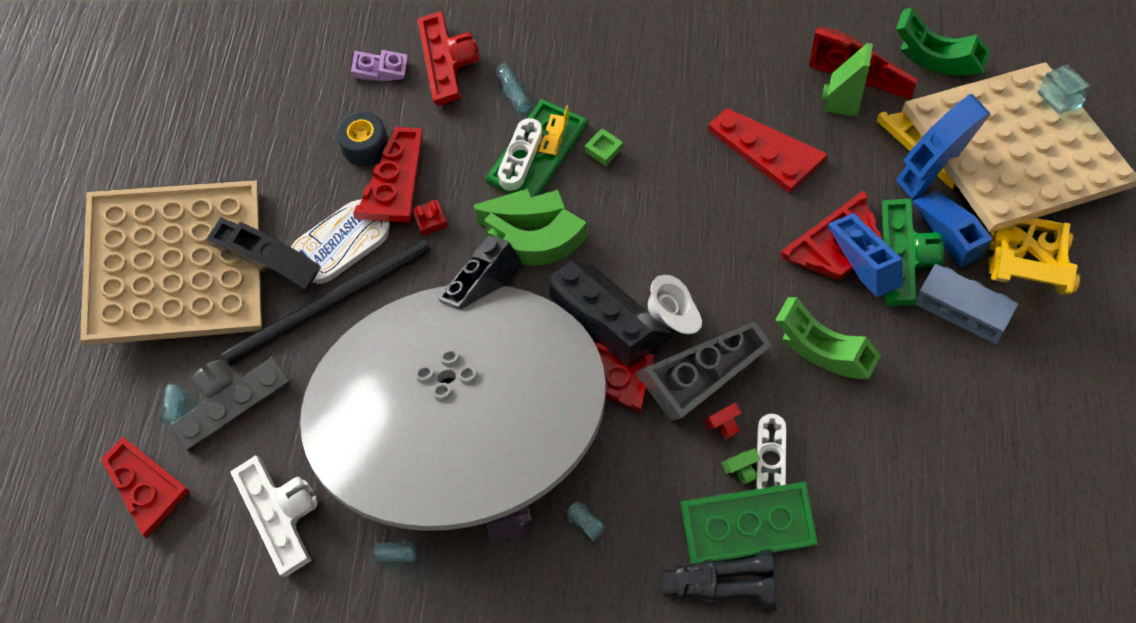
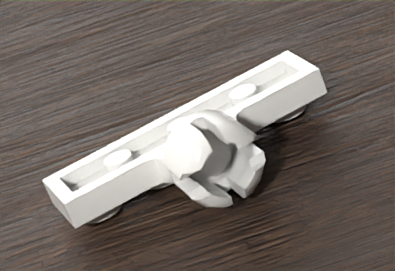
(276, 512)

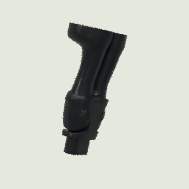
(701, 580)

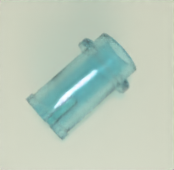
(172, 404)
(585, 520)
(395, 552)

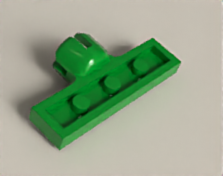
(914, 248)

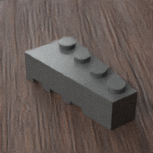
(695, 374)

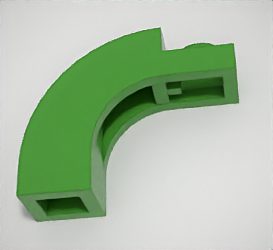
(542, 245)
(823, 347)

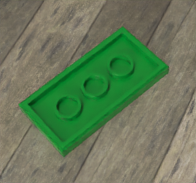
(543, 164)
(748, 522)

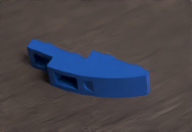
(940, 143)

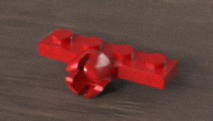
(445, 56)

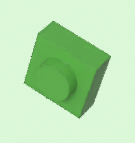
(603, 147)

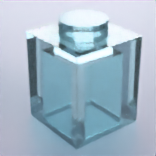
(1063, 89)

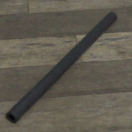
(325, 301)

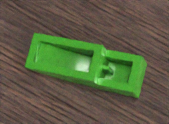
(521, 209)

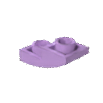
(381, 68)

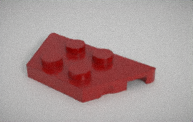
(819, 248)

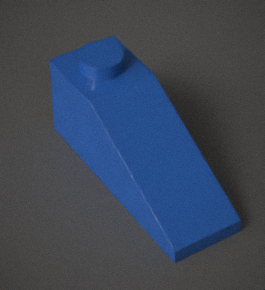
(869, 255)

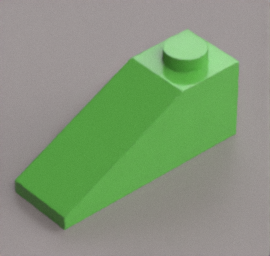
(848, 84)

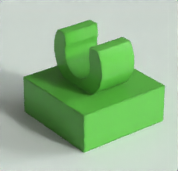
(742, 465)

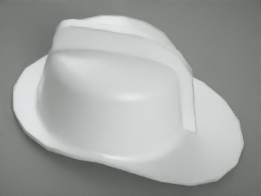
(673, 305)

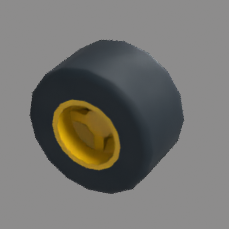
(362, 138)

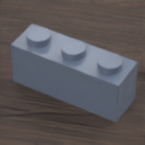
(966, 303)

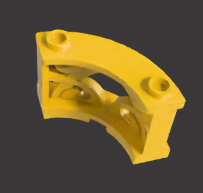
(1050, 270)

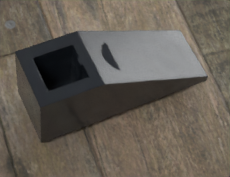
(483, 273)

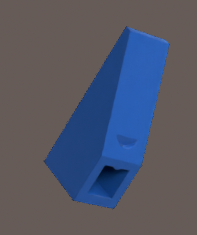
(962, 232)

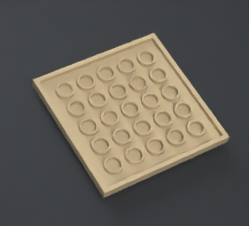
(1025, 153)
(156, 273)

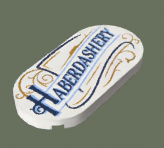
(341, 241)

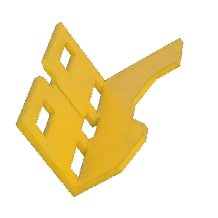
(555, 133)

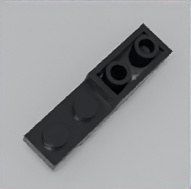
(265, 252)

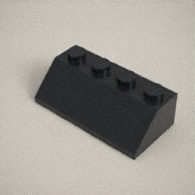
(607, 312)

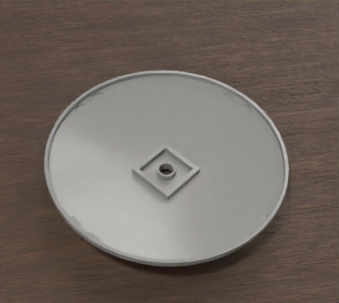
(460, 451)

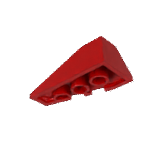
(834, 48)

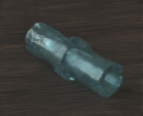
(513, 88)

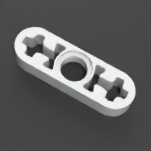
(521, 165)
(779, 438)

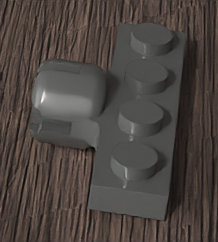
(226, 399)

